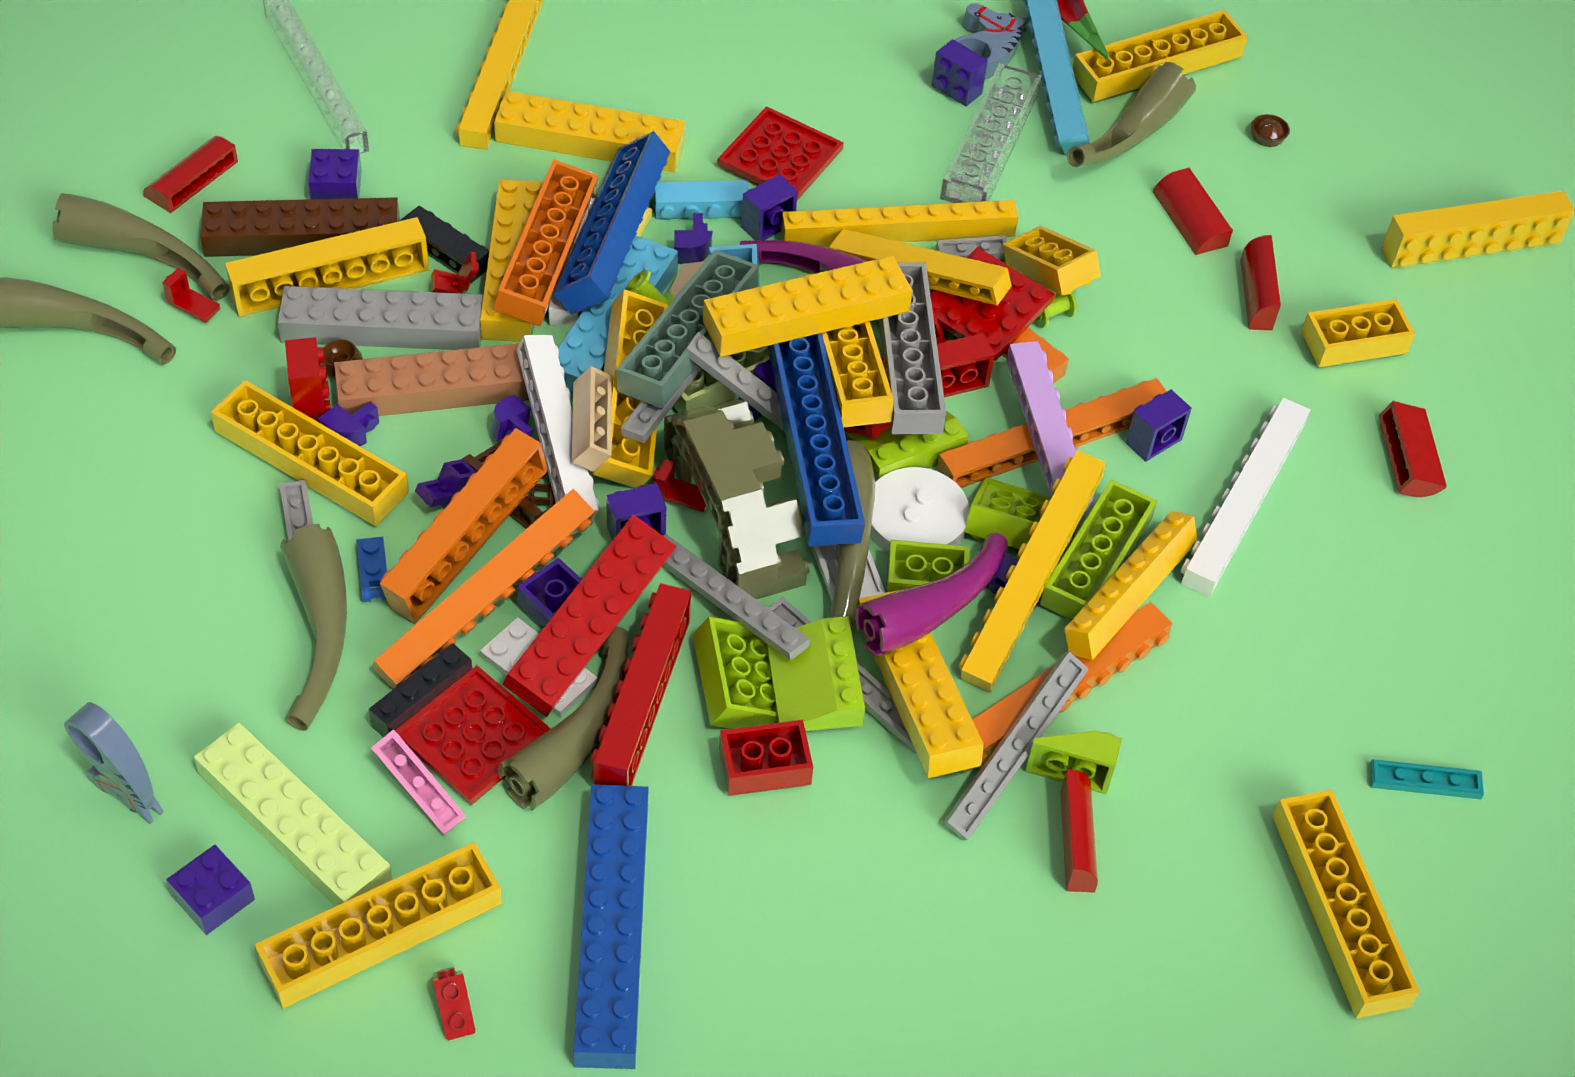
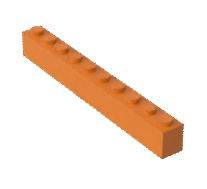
(1015, 446)
(485, 588)
(1134, 640)

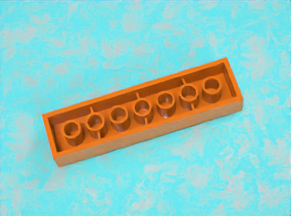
(545, 243)
(464, 526)

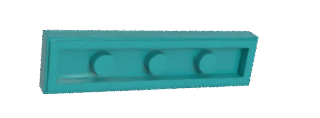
(1426, 779)

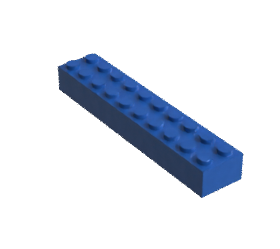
(612, 224)
(816, 442)
(611, 928)

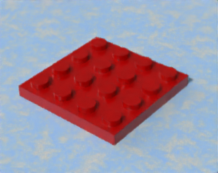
(782, 146)
(999, 323)
(470, 733)

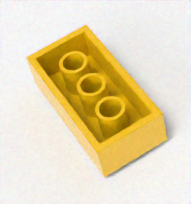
(1052, 260)
(1357, 333)

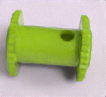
(640, 285)
(1061, 304)

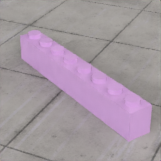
(1041, 409)

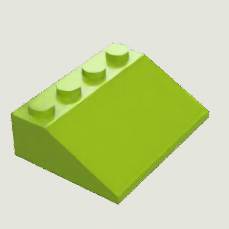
(900, 451)
(1005, 511)
(734, 675)
(821, 681)

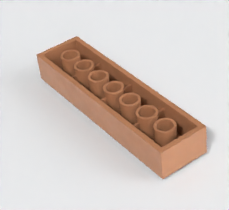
(431, 380)

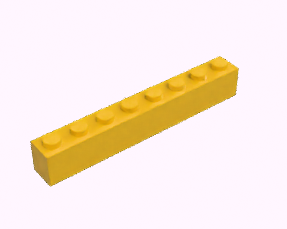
(945, 271)
(1131, 585)

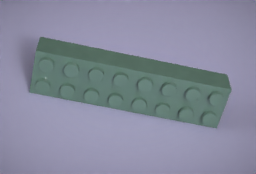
(658, 362)

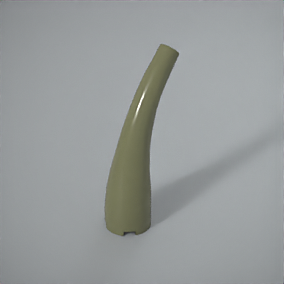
(1151, 109)
(108, 227)
(46, 306)
(853, 556)
(320, 582)
(556, 755)

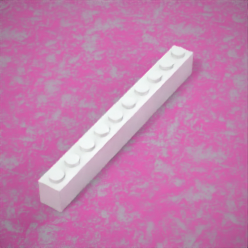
(1244, 498)

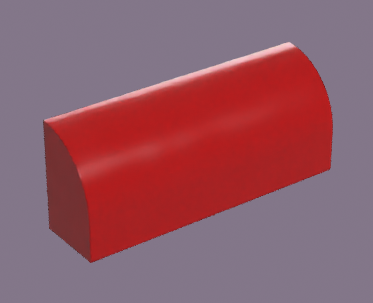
(192, 174)
(1193, 211)
(1260, 283)
(1412, 450)
(1078, 833)

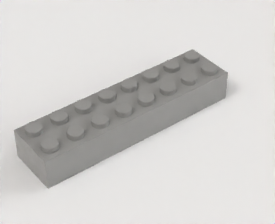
(381, 317)
(913, 360)

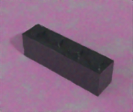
(448, 244)
(419, 689)

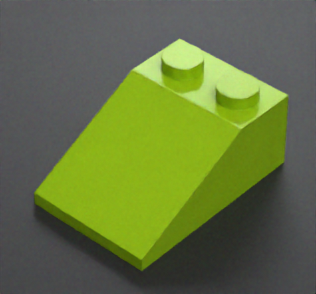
(1087, 752)

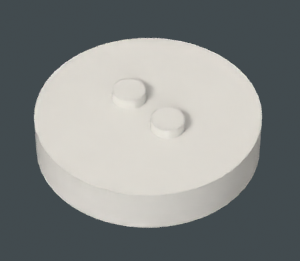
(918, 508)

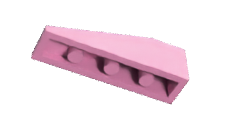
(418, 782)

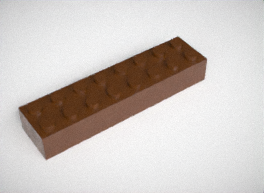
(273, 225)

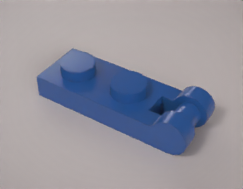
(371, 566)

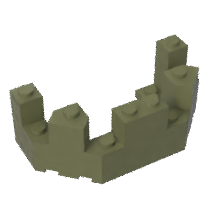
(729, 465)

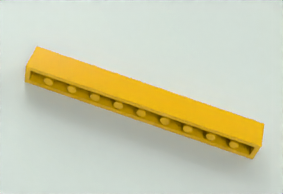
(497, 72)
(904, 223)
(1032, 571)

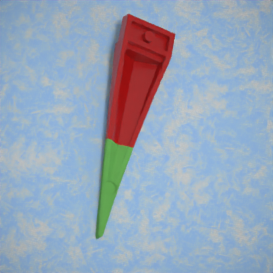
(1078, 18)

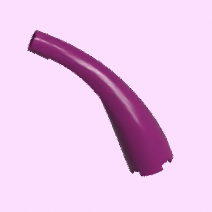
(803, 255)
(916, 611)

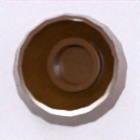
(1269, 130)
(339, 351)

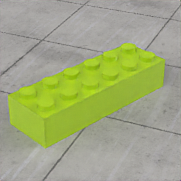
(1098, 548)

